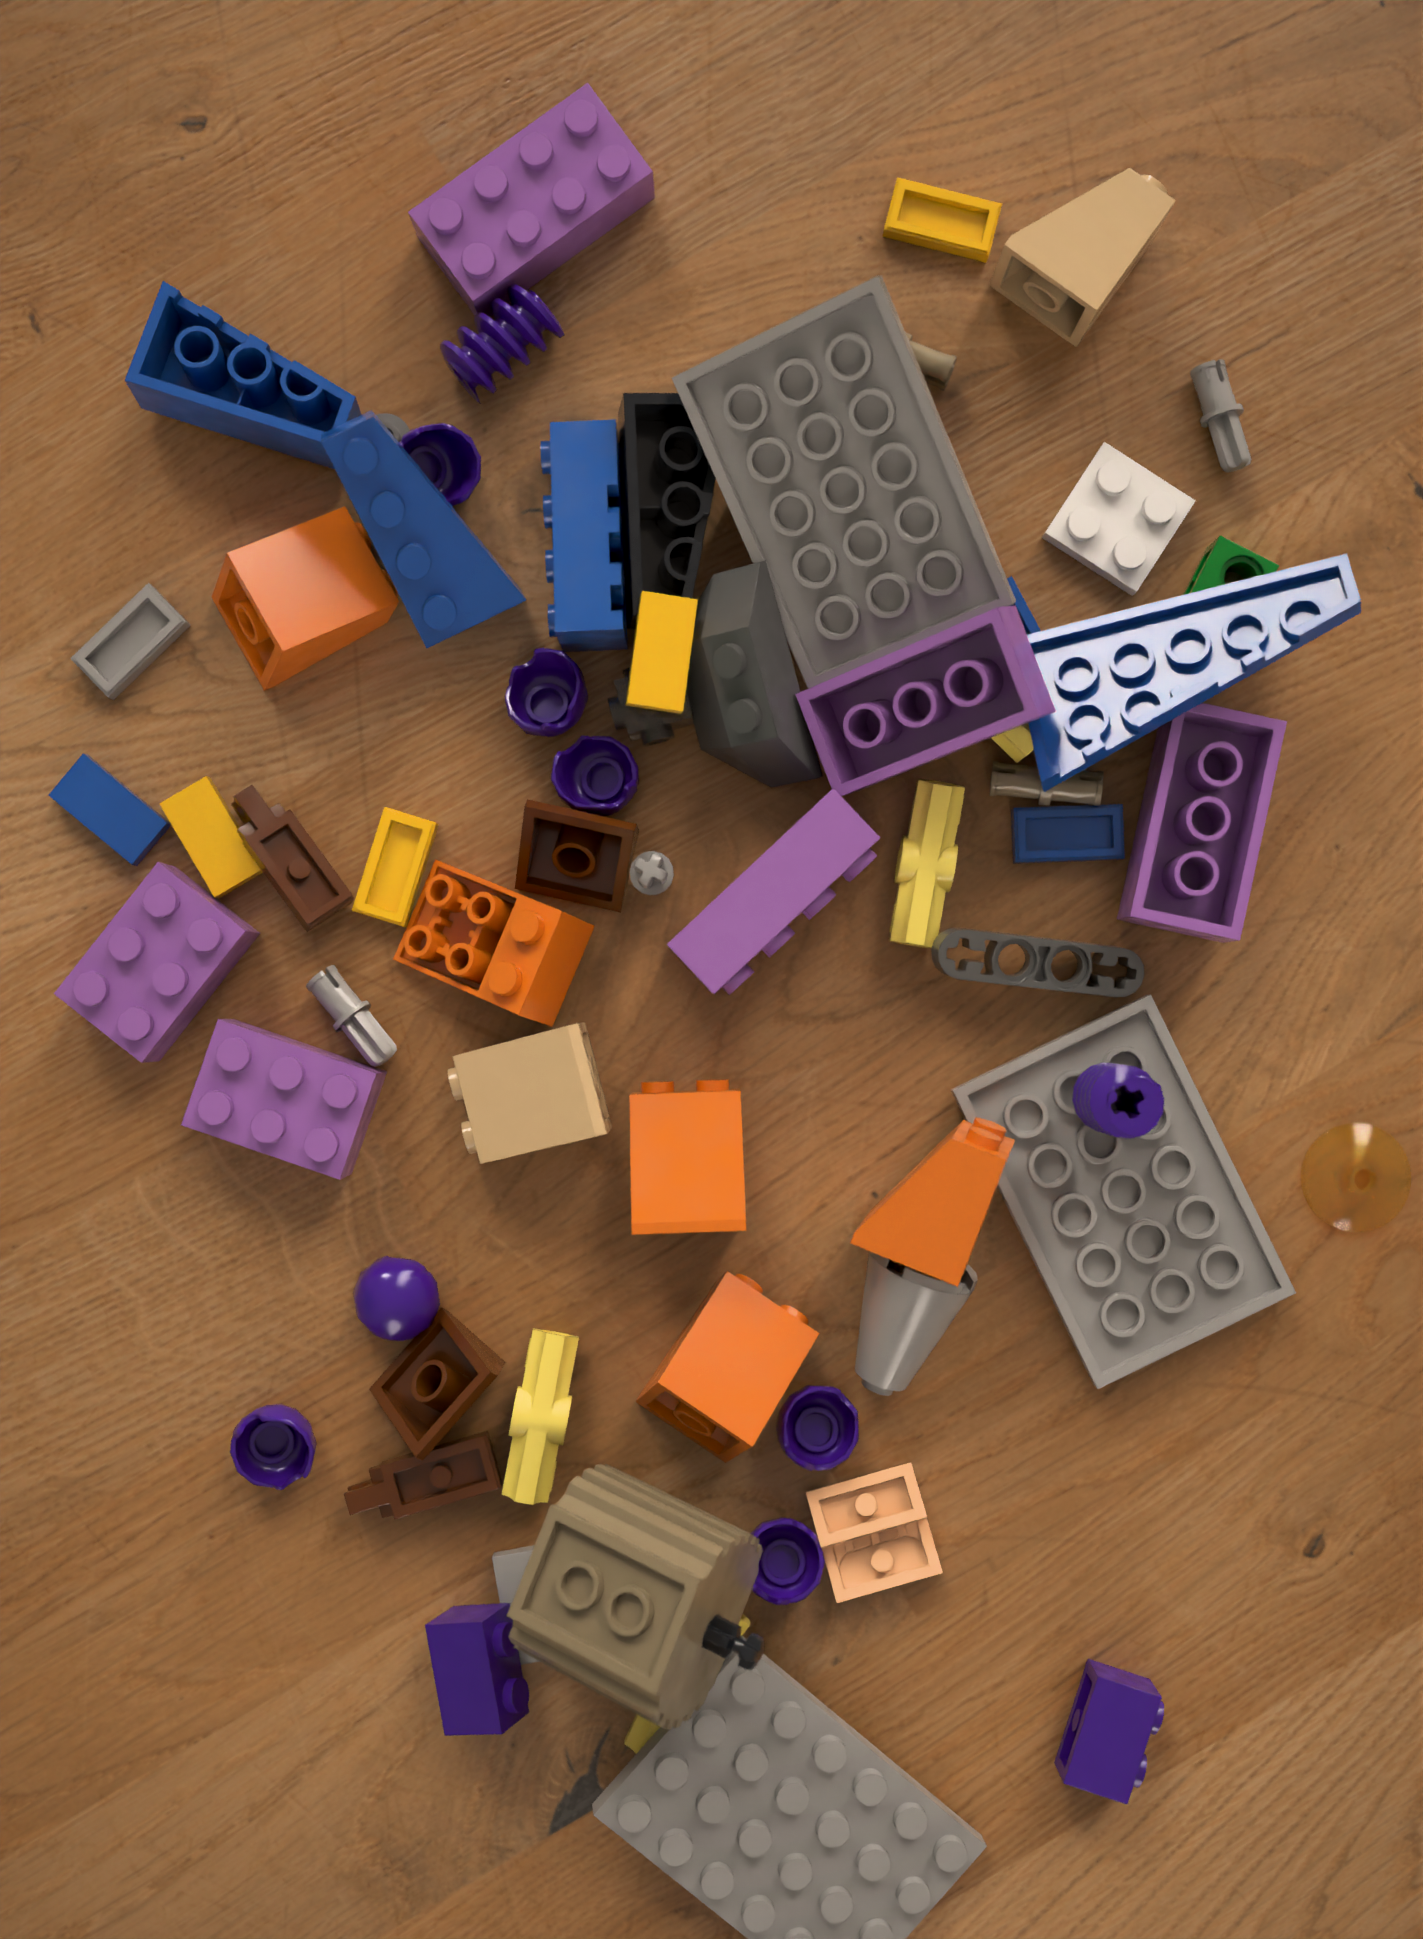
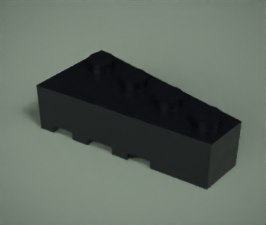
(663, 497)

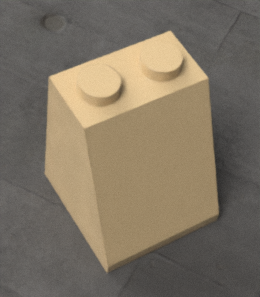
(1082, 253)
(530, 1093)

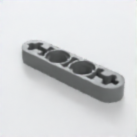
(1037, 965)

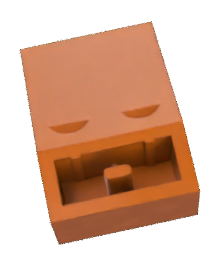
(494, 943)

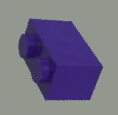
(477, 1670)
(1109, 1732)

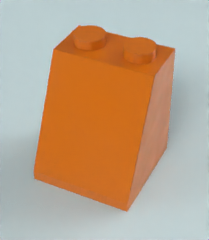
(303, 595)
(686, 1158)
(941, 1203)
(729, 1367)

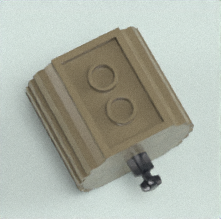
(636, 1595)

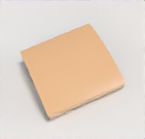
(874, 1532)

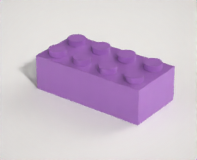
(534, 201)
(926, 701)
(1202, 822)
(773, 891)

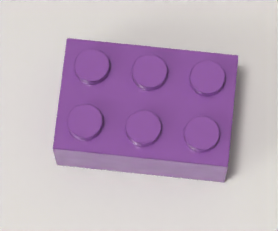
(157, 963)
(284, 1098)

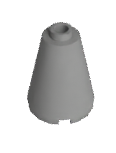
(903, 1321)

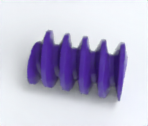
(499, 340)
(1137, 1107)

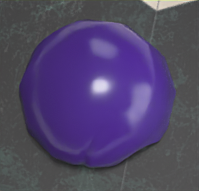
(446, 459)
(546, 694)
(595, 775)
(396, 1298)
(817, 1427)
(273, 1446)
(789, 1561)

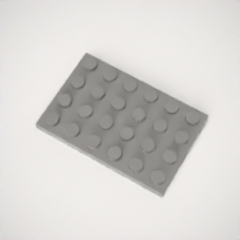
(844, 483)
(1133, 1235)
(787, 1816)

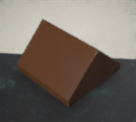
(575, 855)
(435, 1382)

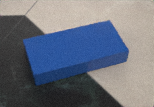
(110, 809)
(1067, 833)

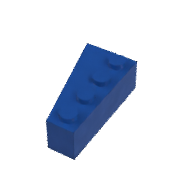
(231, 382)
(585, 536)
(426, 547)

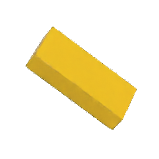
(942, 220)
(661, 652)
(210, 836)
(395, 867)

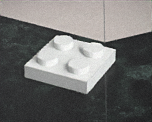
(1118, 519)

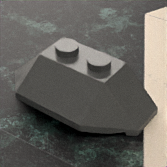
(746, 681)

